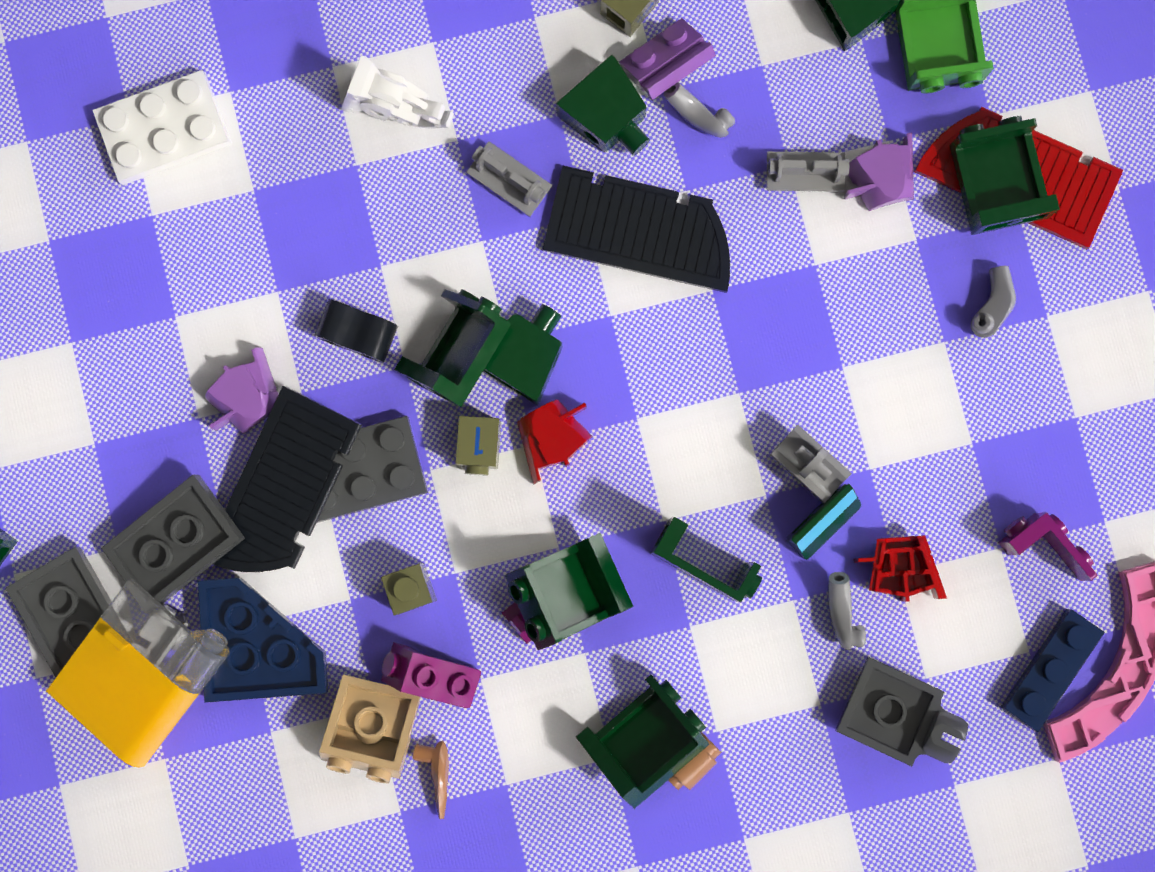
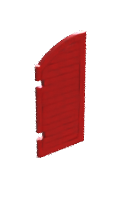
(1080, 189)

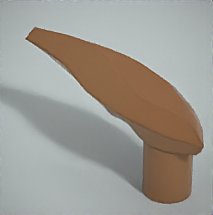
(439, 762)

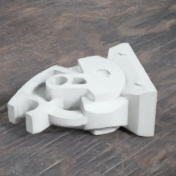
(392, 97)

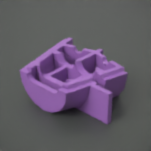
(883, 174)
(243, 394)

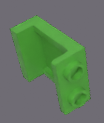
(941, 44)

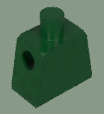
(855, 18)
(606, 109)
(527, 354)

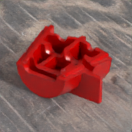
(551, 436)
(904, 568)

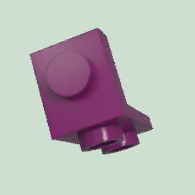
(1024, 533)
(429, 676)

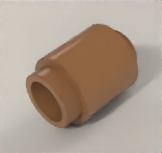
(696, 768)

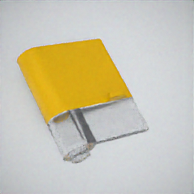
(137, 674)

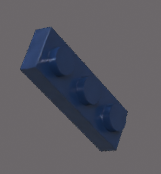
(1052, 669)

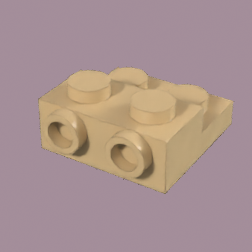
(369, 729)

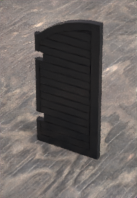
(638, 230)
(286, 482)

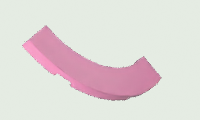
(1125, 681)

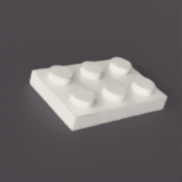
(162, 127)

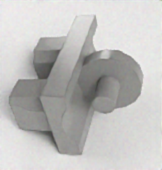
(810, 464)

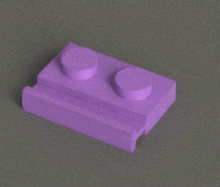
(667, 58)

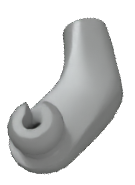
(697, 114)
(999, 304)
(841, 612)

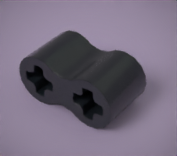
(356, 331)

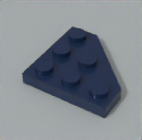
(266, 648)

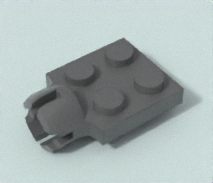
(900, 716)

